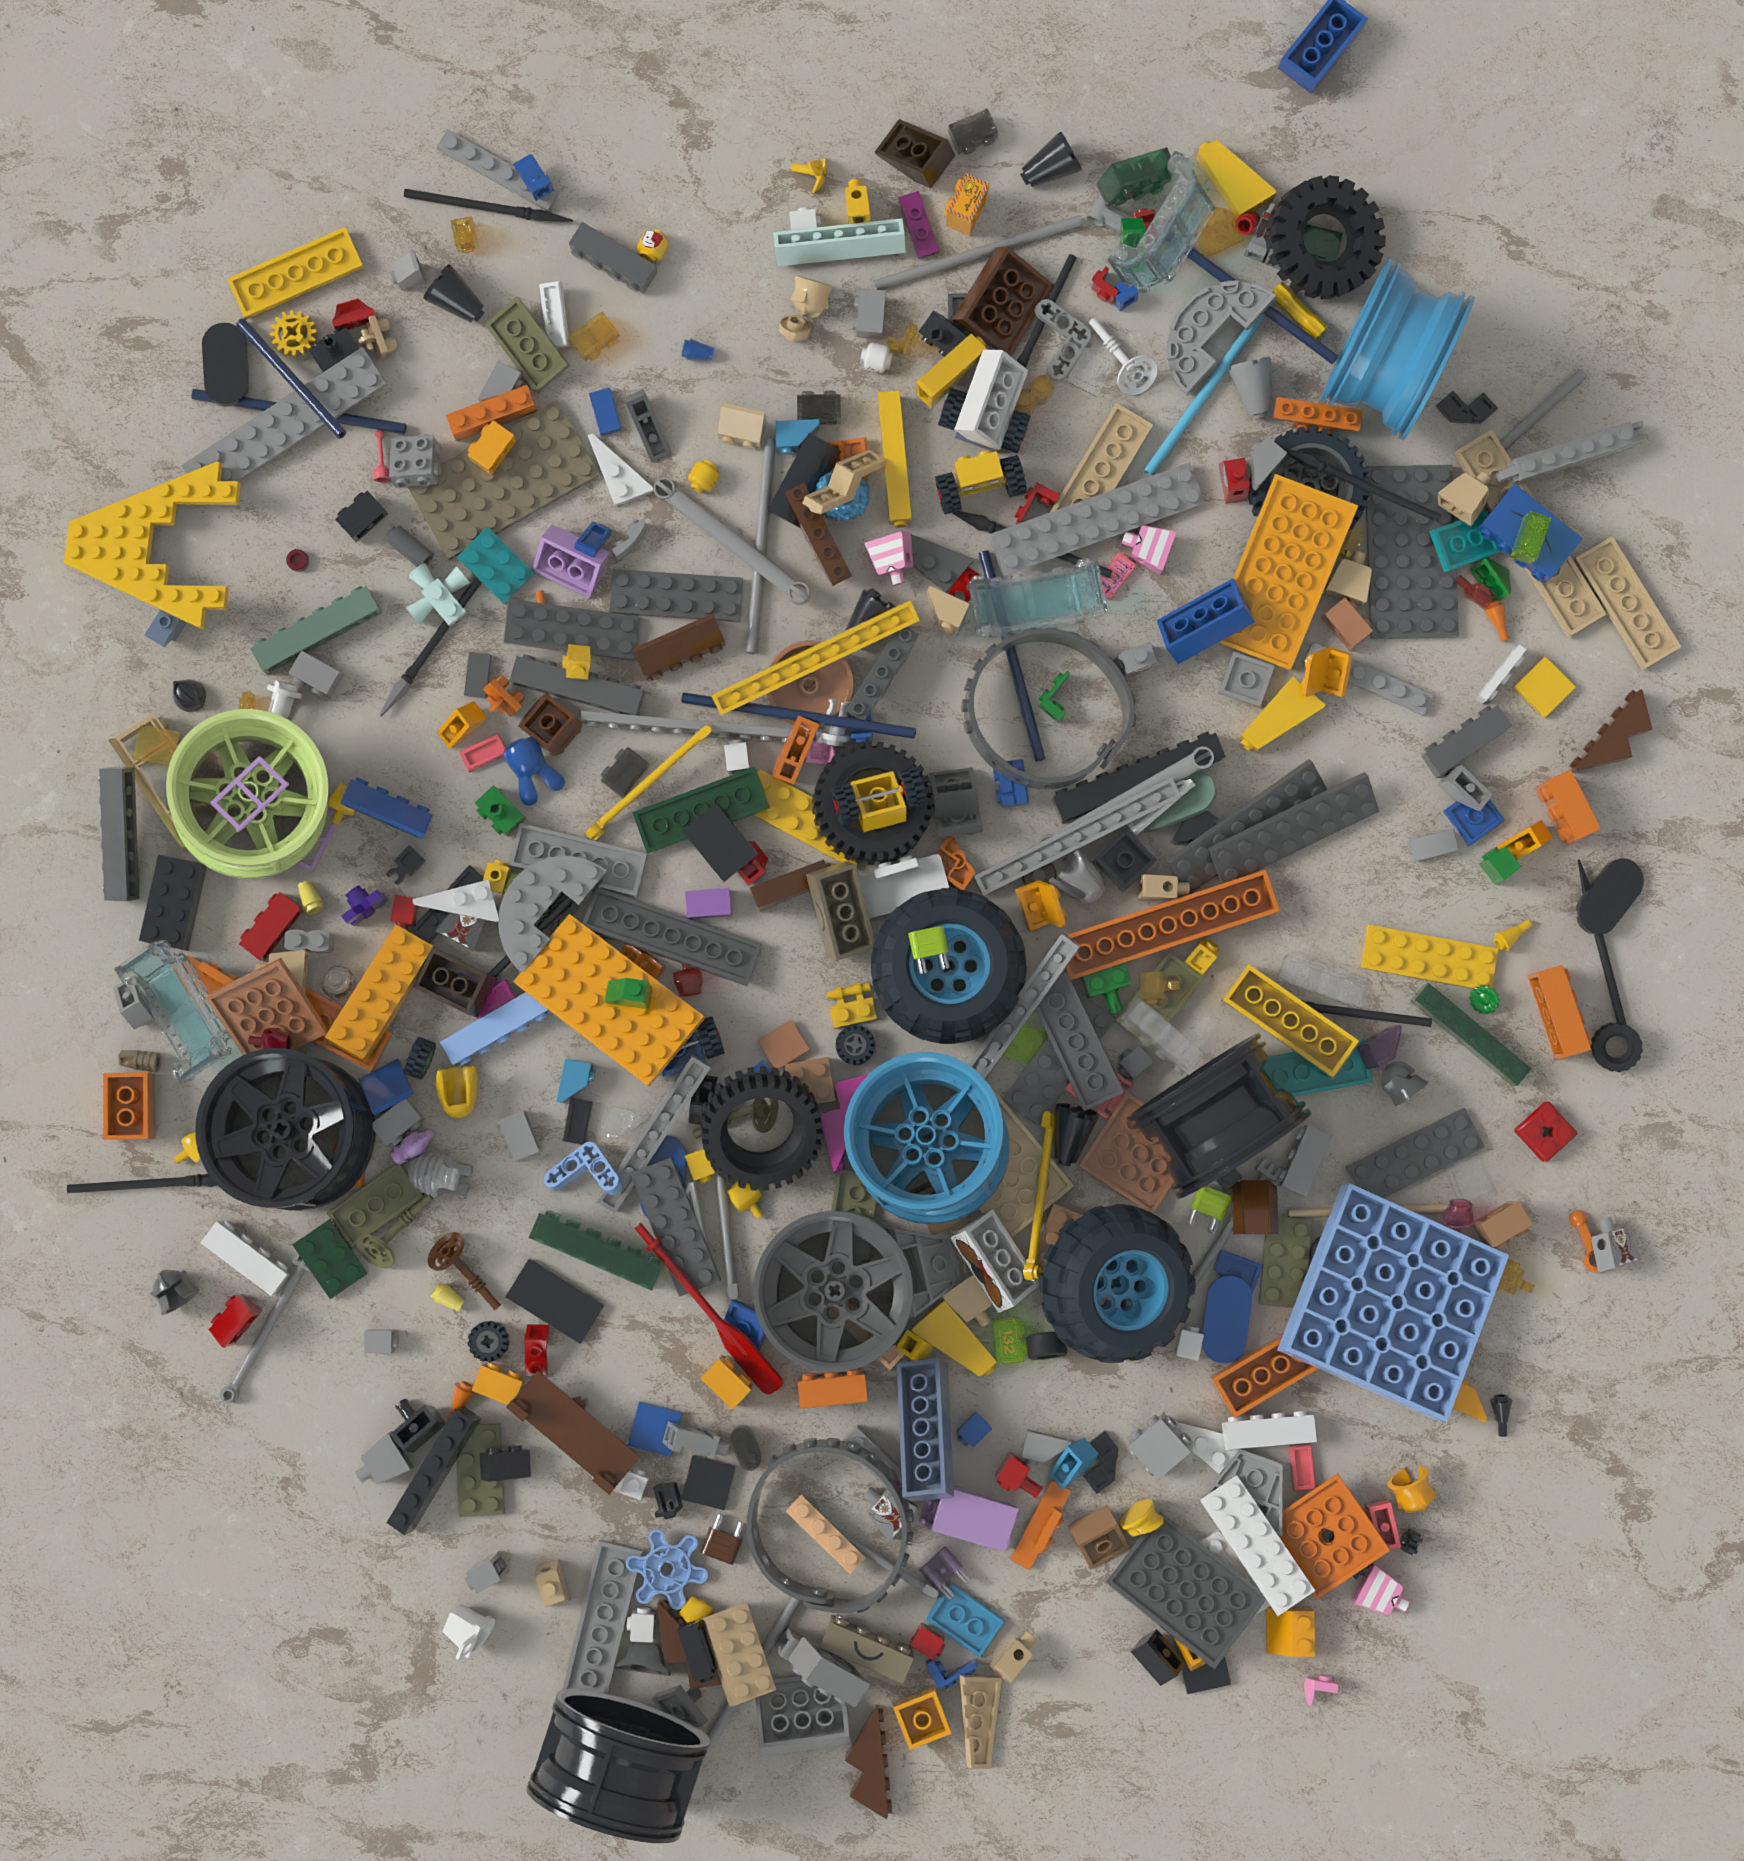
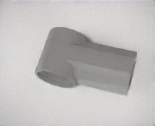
(1105, 216)

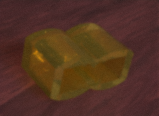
(594, 337)
(1035, 395)

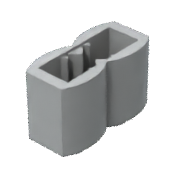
(314, 940)

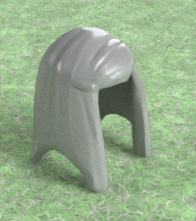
(1080, 879)

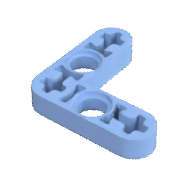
(584, 1163)

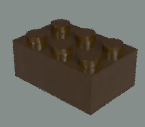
(455, 982)

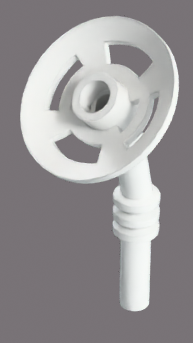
(1132, 370)

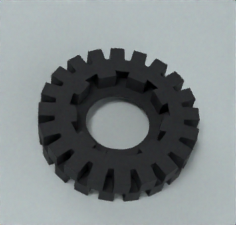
(1361, 227)

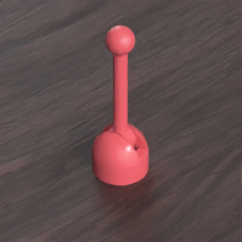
(381, 472)

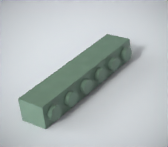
(316, 629)

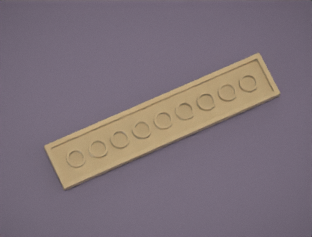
(1567, 591)

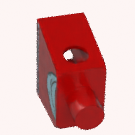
(1234, 478)

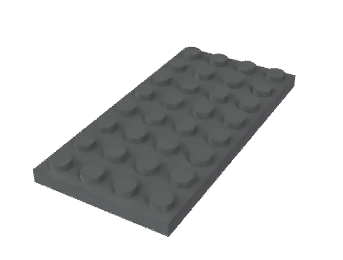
(1407, 582)

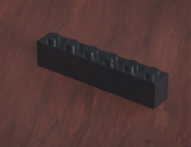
(433, 1470)

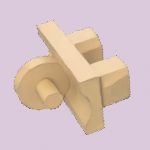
(374, 340)

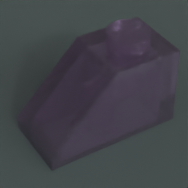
(1380, 1048)

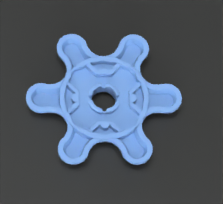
(672, 1583)

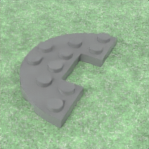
(1202, 319)
(531, 897)

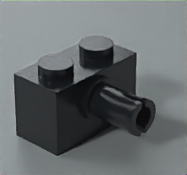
(942, 333)
(333, 349)
(417, 1427)

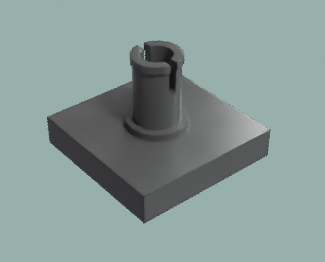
(681, 1704)

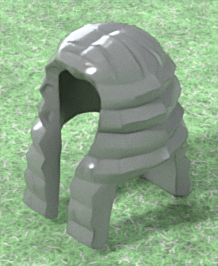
(438, 1174)

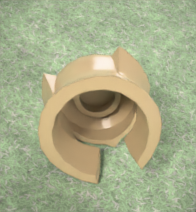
(810, 296)

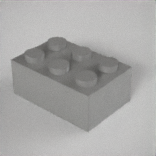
(828, 1673)

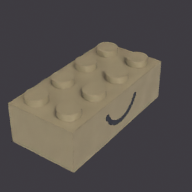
(841, 910)
(866, 1648)

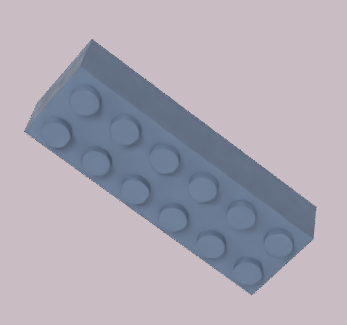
(925, 1430)

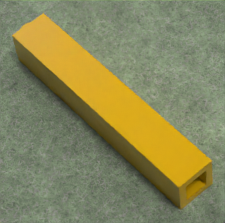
(894, 453)

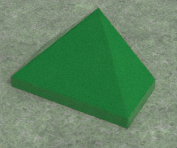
(1493, 576)

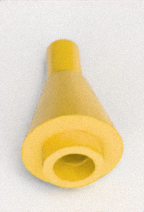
(1505, 939)

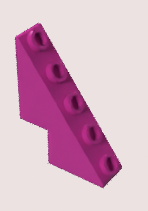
(834, 1122)

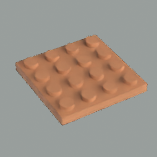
(264, 1001)
(1129, 1160)

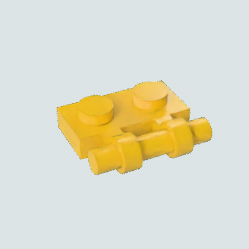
(851, 1012)

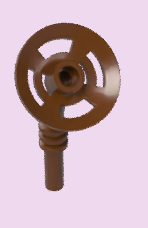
(452, 1257)

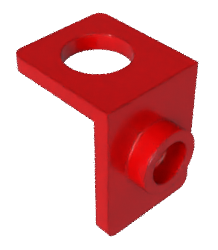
(961, 582)

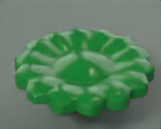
(1484, 999)

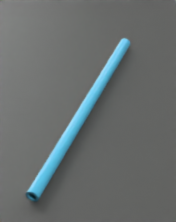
(1202, 396)

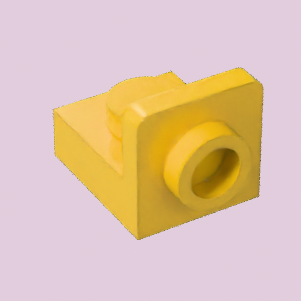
(1203, 956)

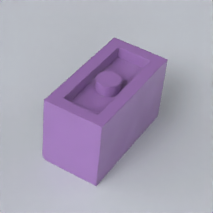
(708, 903)

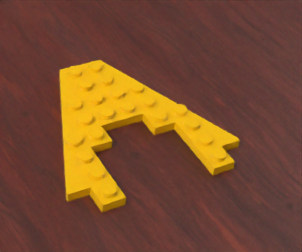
(118, 538)

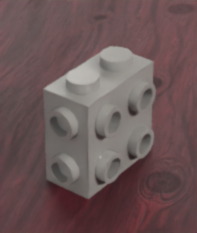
(414, 461)
(1160, 1445)

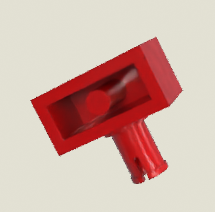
(1013, 1475)

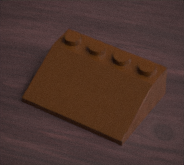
(1003, 300)

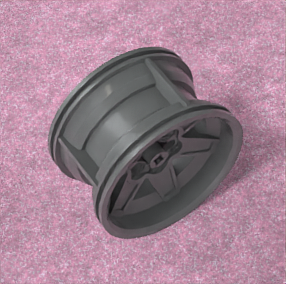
(776, 1315)

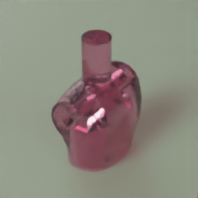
(1458, 1214)

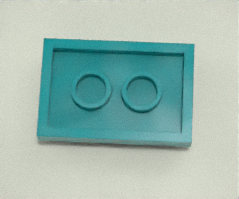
(1461, 543)
(495, 565)

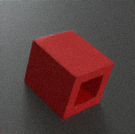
(404, 911)
(927, 1642)

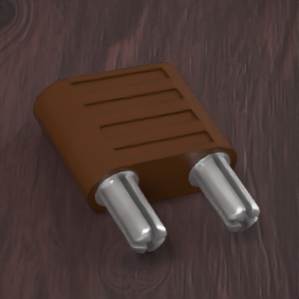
(722, 1544)

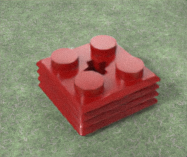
(1531, 1131)

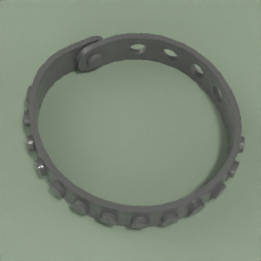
(1092, 652)
(820, 1598)

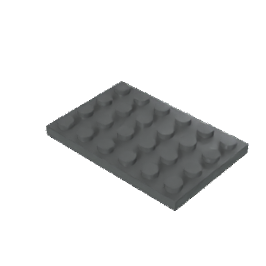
(1187, 1591)

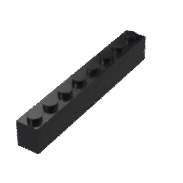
(1091, 795)

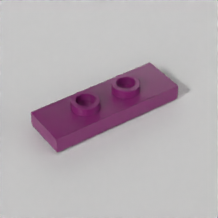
(918, 225)

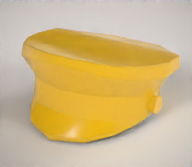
(1141, 1518)

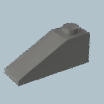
(647, 425)

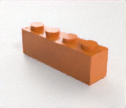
(500, 408)

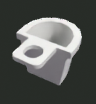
(467, 1630)

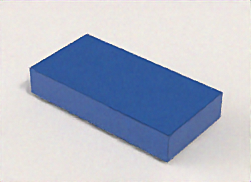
(605, 411)
(592, 539)

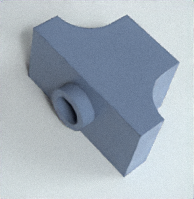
(165, 628)

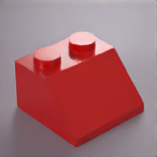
(234, 1320)

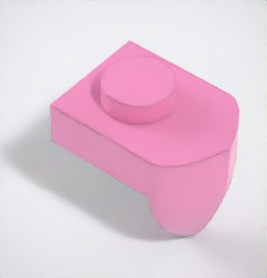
(820, 753)
(1323, 1683)

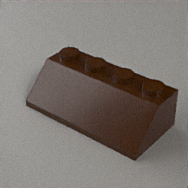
(679, 647)

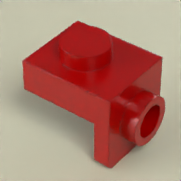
(1103, 289)

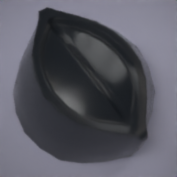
(188, 695)

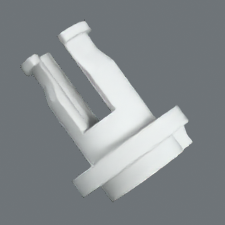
(283, 697)
(834, 735)

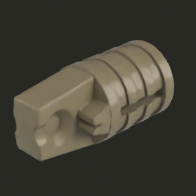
(140, 1060)

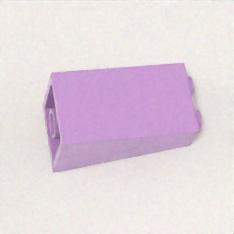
(972, 1518)

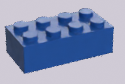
(1322, 44)

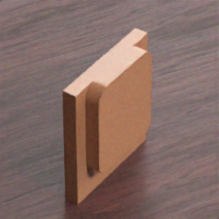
(783, 1044)

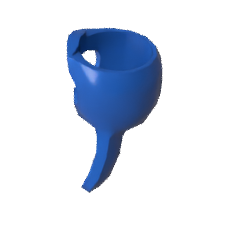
(526, 760)

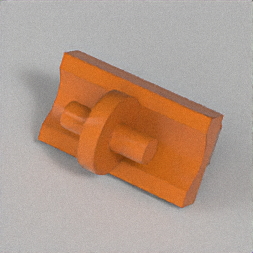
(501, 698)

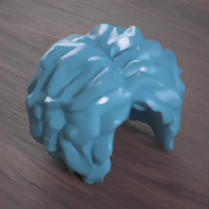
(851, 508)

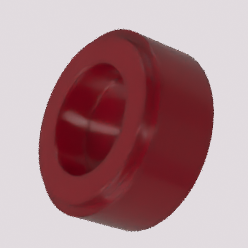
(297, 560)

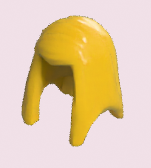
(457, 1090)

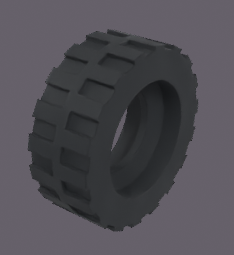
(1628, 1059)

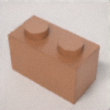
(1347, 623)

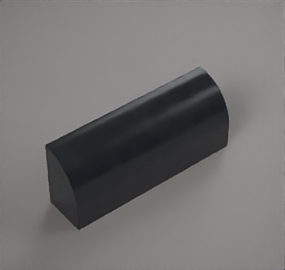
(811, 463)

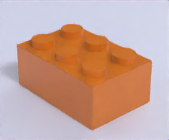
(1567, 807)
(128, 1106)
(832, 1388)

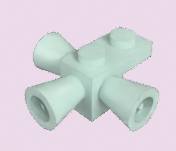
(437, 595)

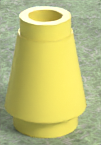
(310, 898)
(446, 1296)

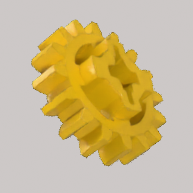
(287, 341)

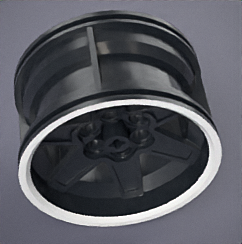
(618, 1766)

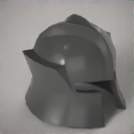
(1398, 1082)
(172, 1290)

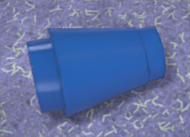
(696, 350)

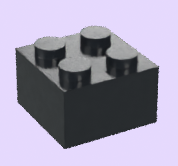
(1124, 860)

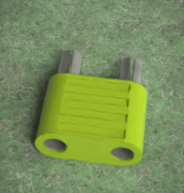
(927, 944)
(1211, 1203)

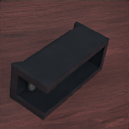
(697, 1651)

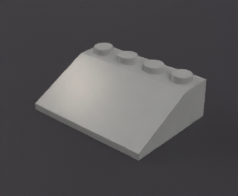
(799, 1719)

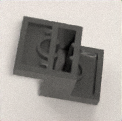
(956, 802)

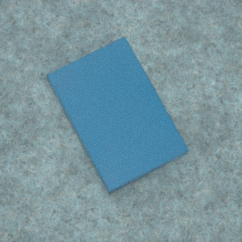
(965, 1620)

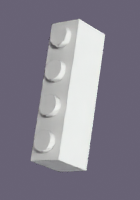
(246, 1258)
(1269, 1432)

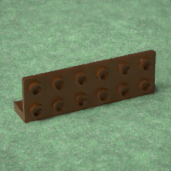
(574, 1431)

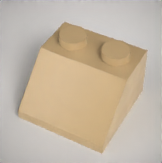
(741, 426)
(947, 610)

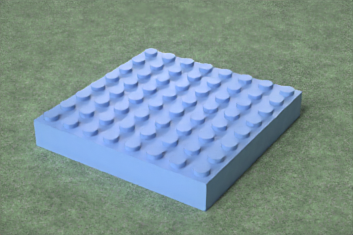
(1393, 1302)

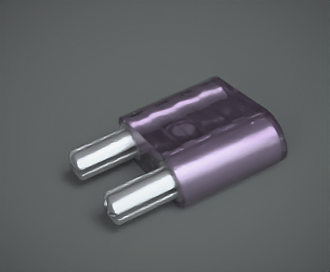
(942, 1569)

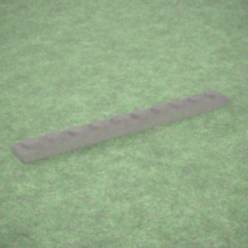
(682, 726)
(1077, 836)

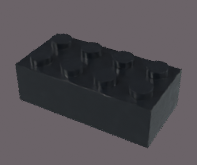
(173, 902)

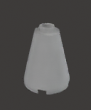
(1253, 385)

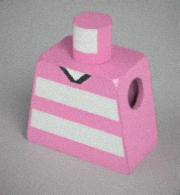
(1150, 546)
(892, 555)
(1379, 1592)

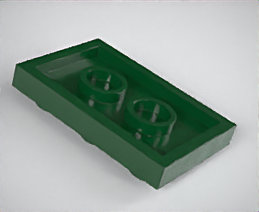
(330, 1258)

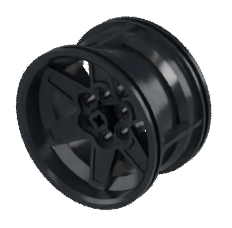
(237, 1088)
(1219, 1116)

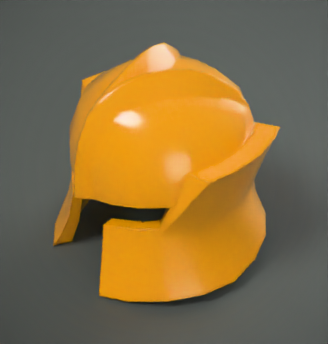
(1412, 1496)

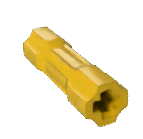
(1298, 311)

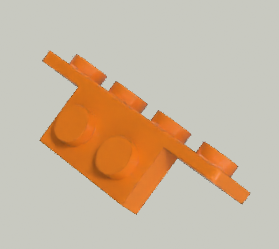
(1316, 414)
(211, 975)
(1041, 1526)

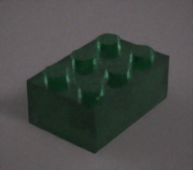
(1135, 177)

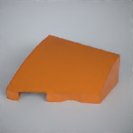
(956, 867)

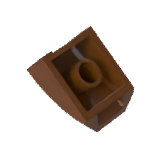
(551, 724)
(1255, 1207)

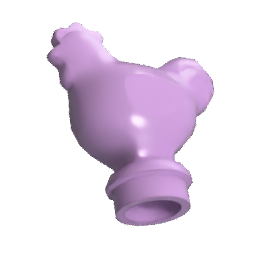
(411, 1146)

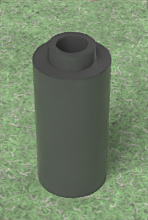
(409, 546)

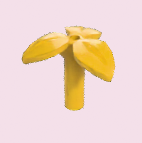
(815, 168)

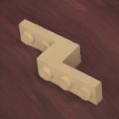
(844, 482)

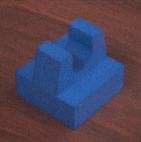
(1125, 296)

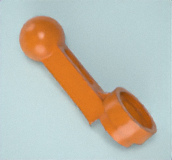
(1579, 1219)

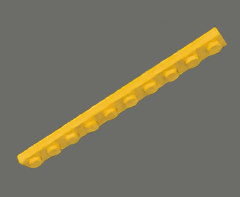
(815, 657)

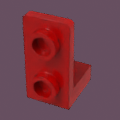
(1046, 497)
(536, 1349)

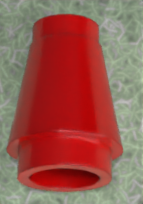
(1247, 223)

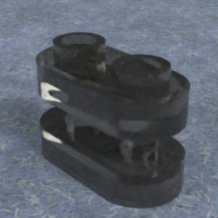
(746, 1447)

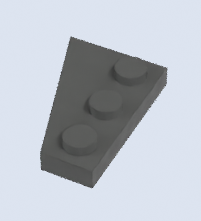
(938, 563)

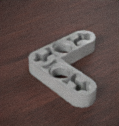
(1070, 341)

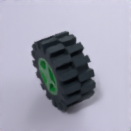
(420, 1058)

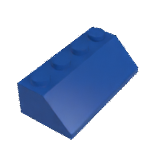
(1205, 621)
(387, 809)

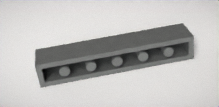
(593, 692)
(119, 833)

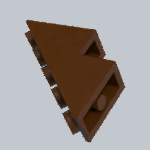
(818, 537)
(1613, 742)
(672, 1646)
(868, 1757)

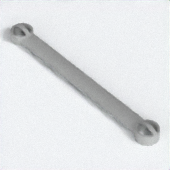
(731, 541)
(1177, 771)

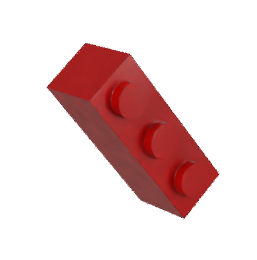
(270, 926)

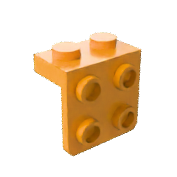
(1327, 672)
(1040, 905)

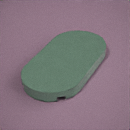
(1190, 804)

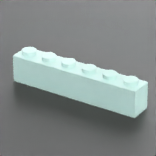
(839, 242)

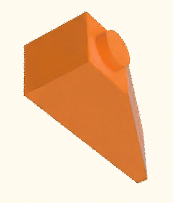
(795, 750)

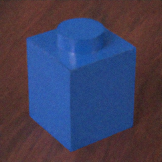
(973, 1430)

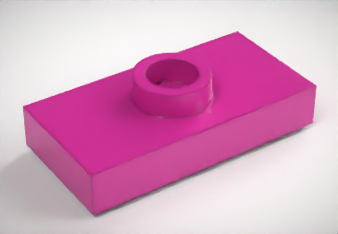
(499, 995)

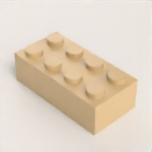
(738, 1654)

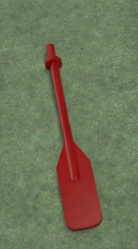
(734, 1340)

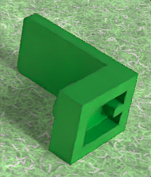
(1053, 709)

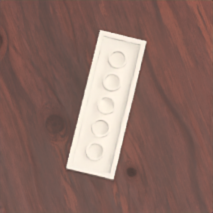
(1257, 1545)

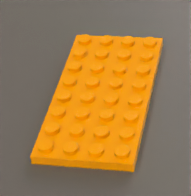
(1288, 567)
(572, 984)

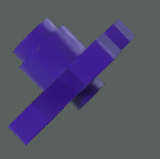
(362, 904)

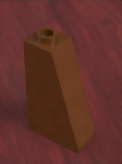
(784, 887)

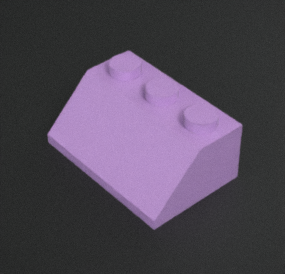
(567, 566)

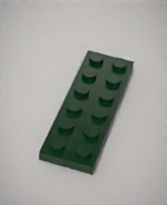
(664, 822)

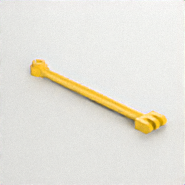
(596, 831)
(1031, 1268)

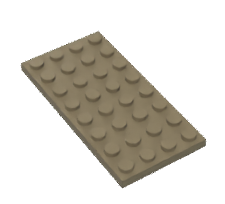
(535, 472)

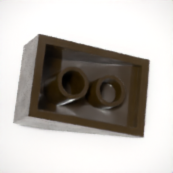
(916, 152)

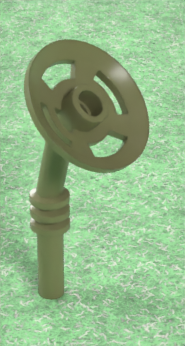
(759, 1111)
(381, 1244)

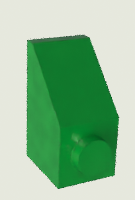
(629, 993)

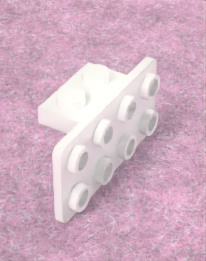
(897, 883)

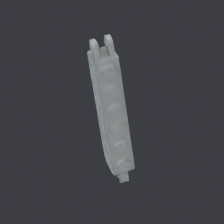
(1572, 453)

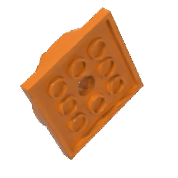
(1355, 1540)

